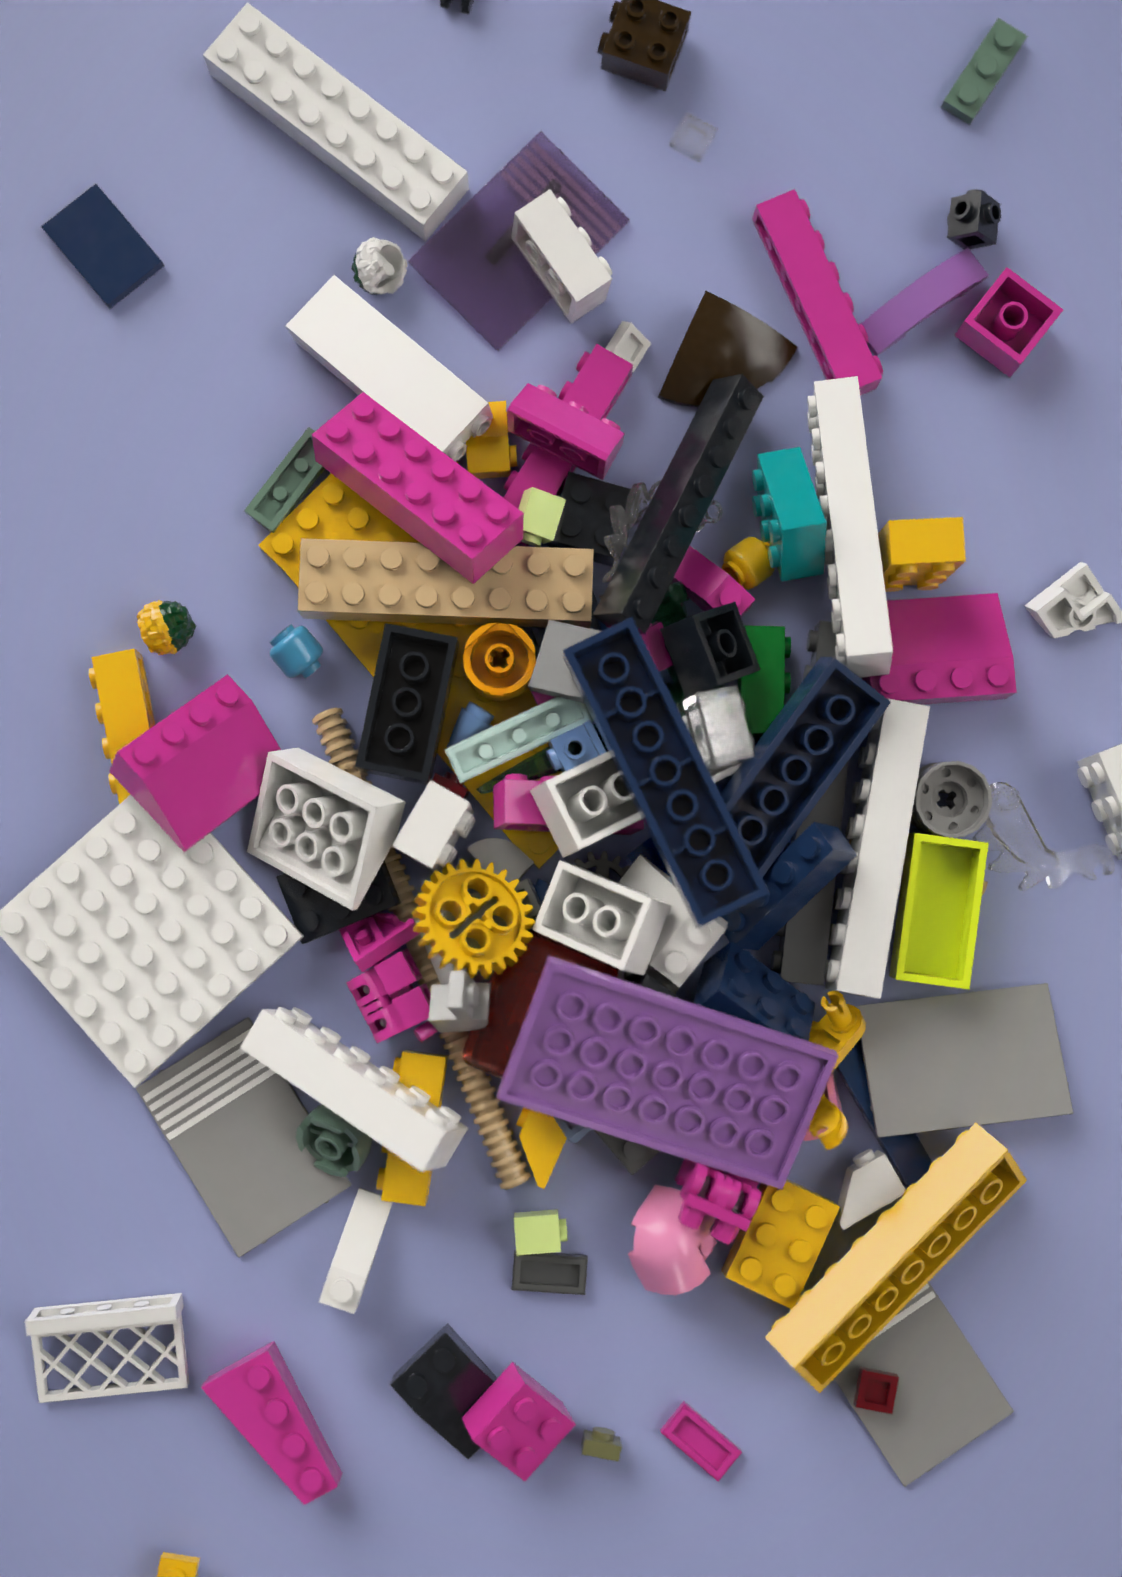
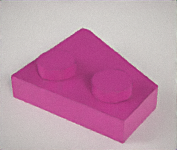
(376, 938)

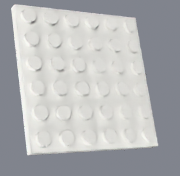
(144, 936)

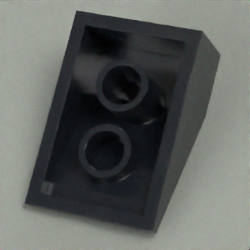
(443, 1385)

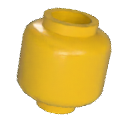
(748, 562)

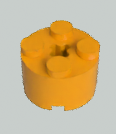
(499, 640)

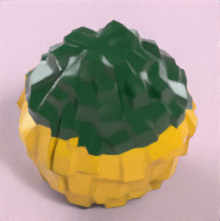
(165, 626)

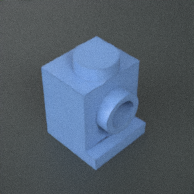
(585, 736)

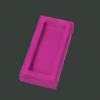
(701, 1441)

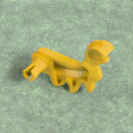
(838, 1031)

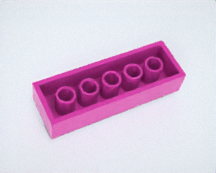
(418, 487)

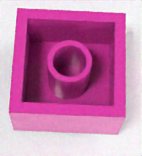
(1008, 322)
(518, 1421)

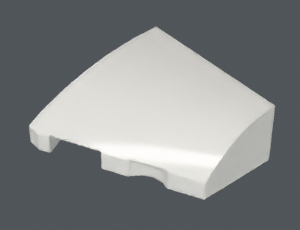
(1074, 604)

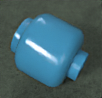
(296, 651)

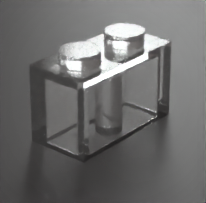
(719, 727)

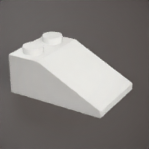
(680, 943)

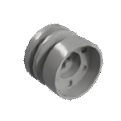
(967, 801)

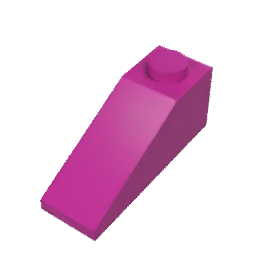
(709, 584)

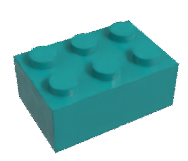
(789, 514)

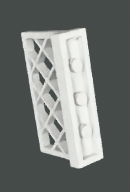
(98, 1318)

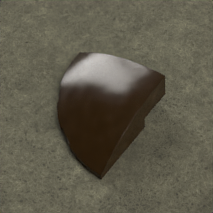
(724, 344)

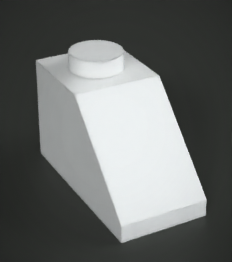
(867, 1187)

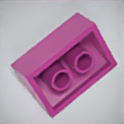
(565, 429)

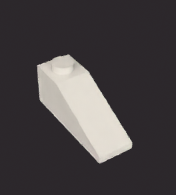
(356, 1252)

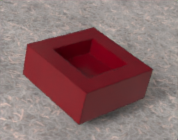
(452, 784)
(876, 1390)

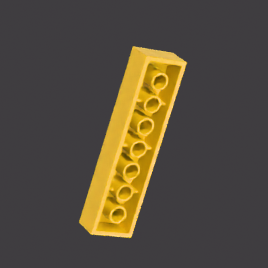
(896, 1257)

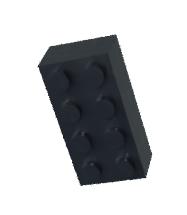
(407, 704)

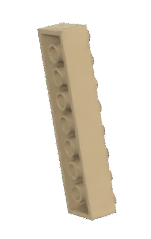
(415, 586)

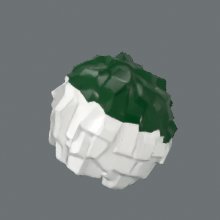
(379, 266)

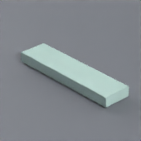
(515, 736)

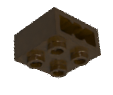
(644, 41)

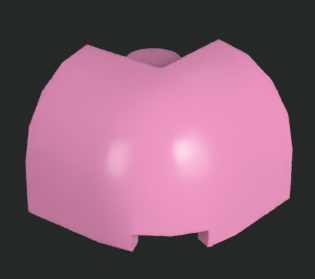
(666, 1252)

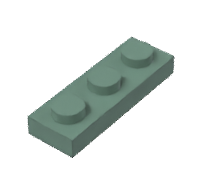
(984, 71)
(286, 484)

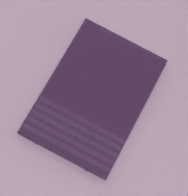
(477, 261)

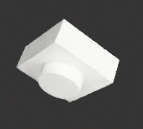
(629, 343)

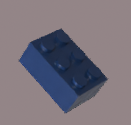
(750, 991)

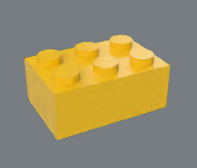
(921, 552)
(781, 1242)

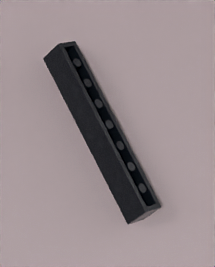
(680, 503)

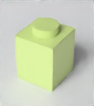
(541, 516)
(539, 1232)

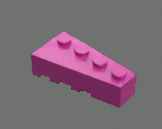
(274, 1418)

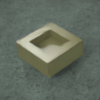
(601, 1444)

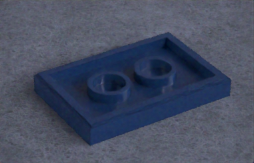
(102, 246)

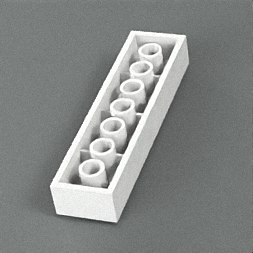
(336, 121)
(852, 538)
(880, 839)

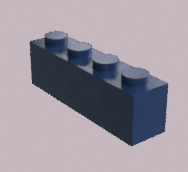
(791, 882)

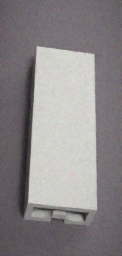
(389, 367)

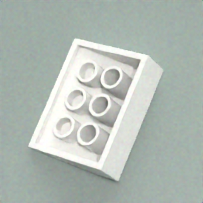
(323, 825)

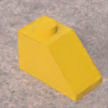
(541, 1141)

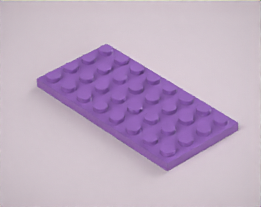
(666, 1073)

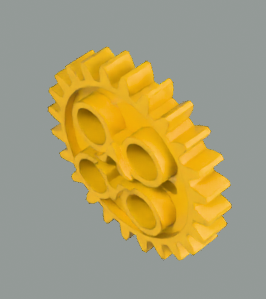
(497, 943)

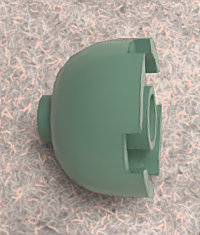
(333, 1142)

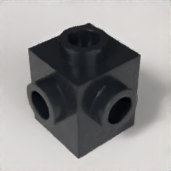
(973, 220)

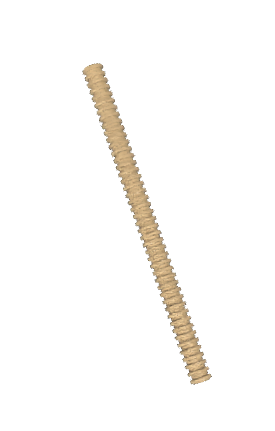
(474, 1081)

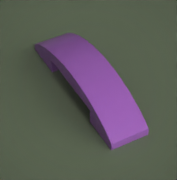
(922, 299)

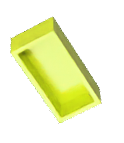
(938, 910)

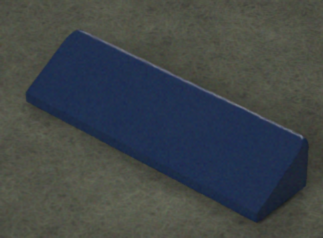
(903, 1151)

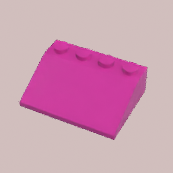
(947, 651)
(198, 763)

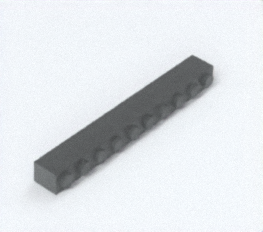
(806, 935)

